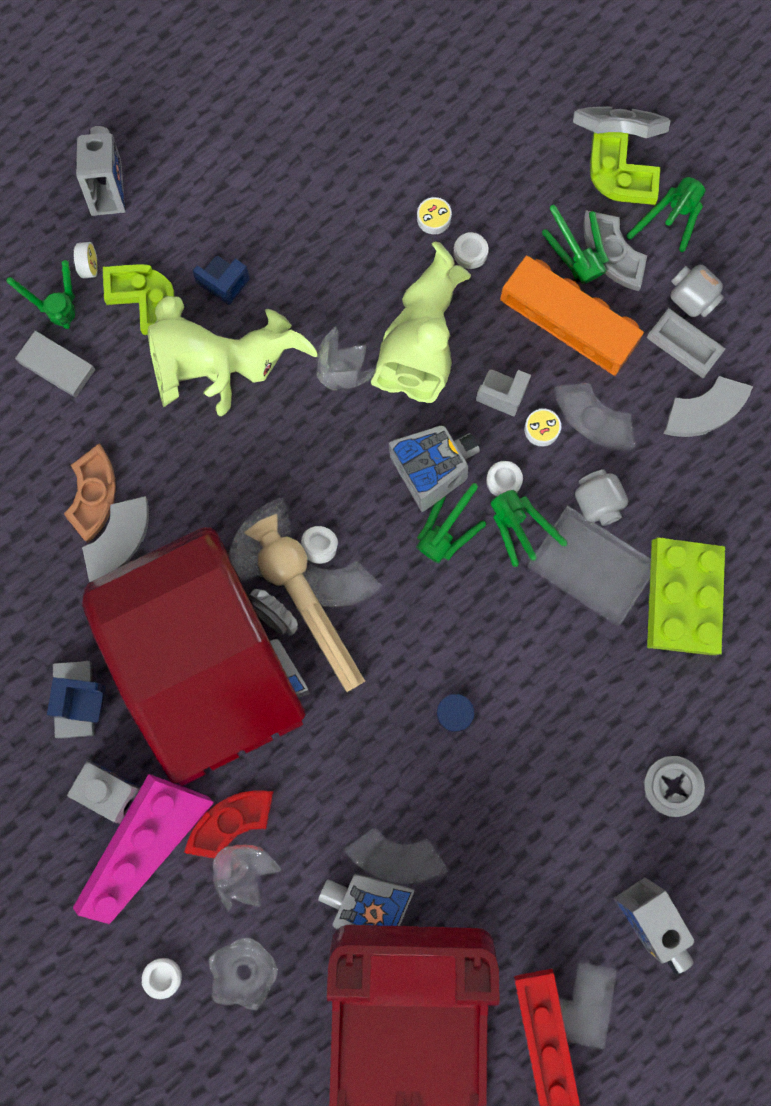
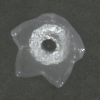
(341, 367)
(237, 872)
(229, 987)

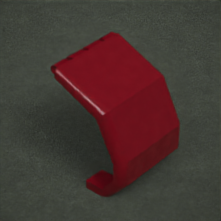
(191, 656)
(410, 1015)

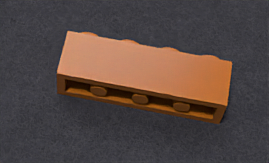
(571, 314)

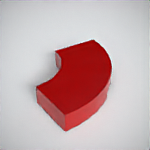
(228, 820)

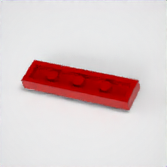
(546, 1039)

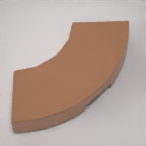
(94, 495)

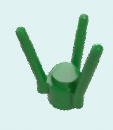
(683, 200)
(586, 263)
(57, 305)
(510, 513)
(436, 542)

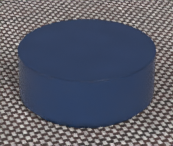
(455, 713)

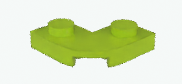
(615, 177)
(136, 285)

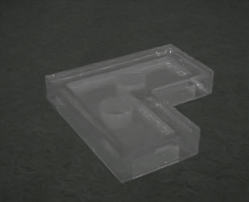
(590, 1005)

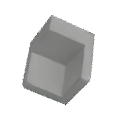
(503, 391)

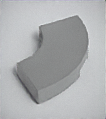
(620, 120)
(624, 263)
(708, 411)
(120, 540)

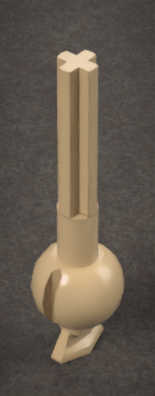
(283, 563)

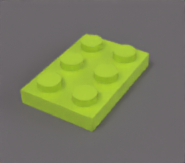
(686, 597)

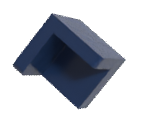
(222, 278)
(76, 700)

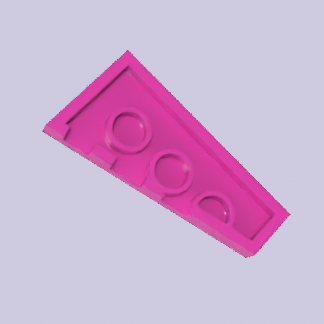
(143, 840)

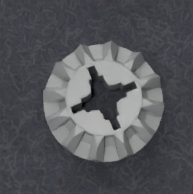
(272, 612)
(691, 784)

